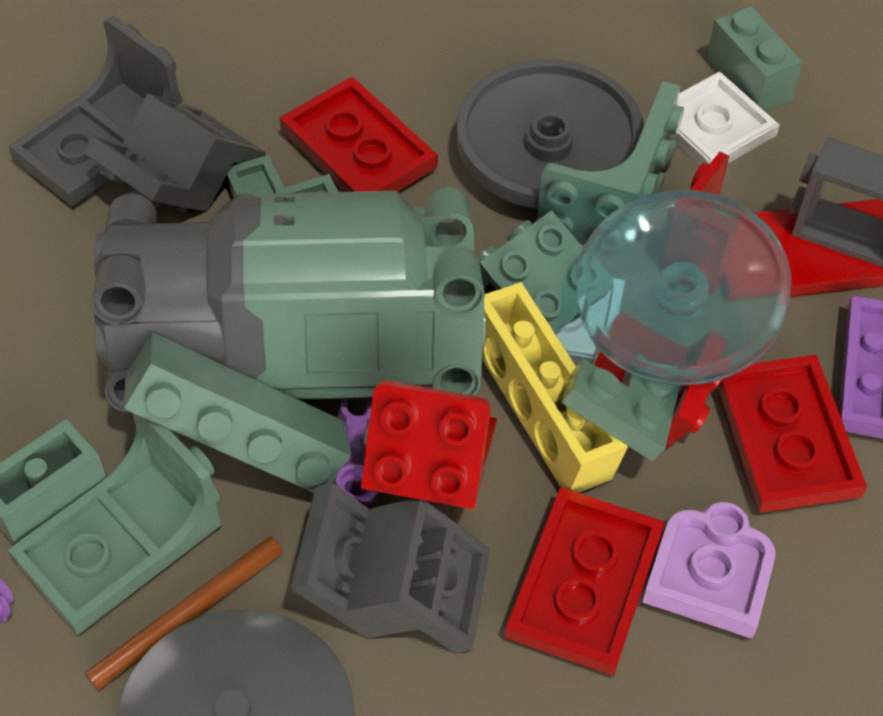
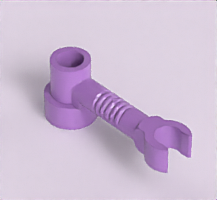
(350, 475)

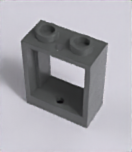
(834, 224)

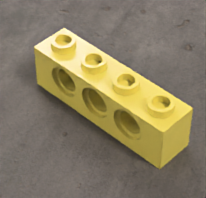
(533, 377)

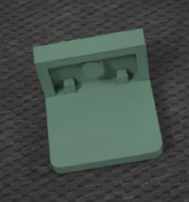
(545, 262)

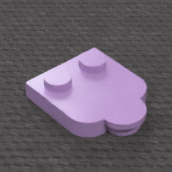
(713, 568)

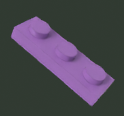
(863, 368)

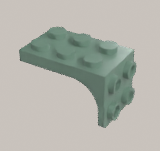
(588, 197)
(122, 528)

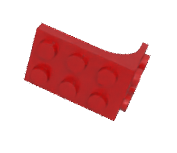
(427, 443)

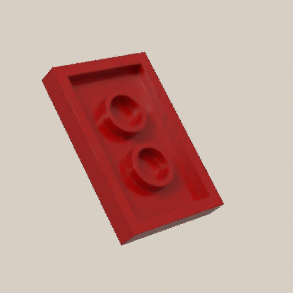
(358, 140)
(790, 435)
(585, 581)

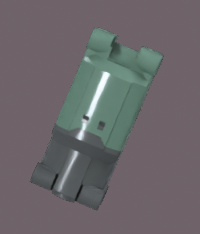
(298, 291)

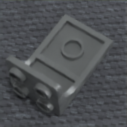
(106, 110)

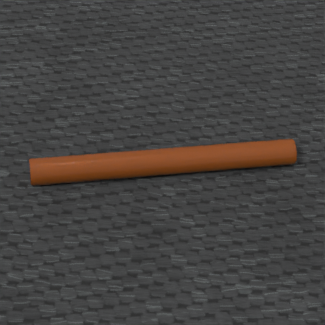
(183, 612)

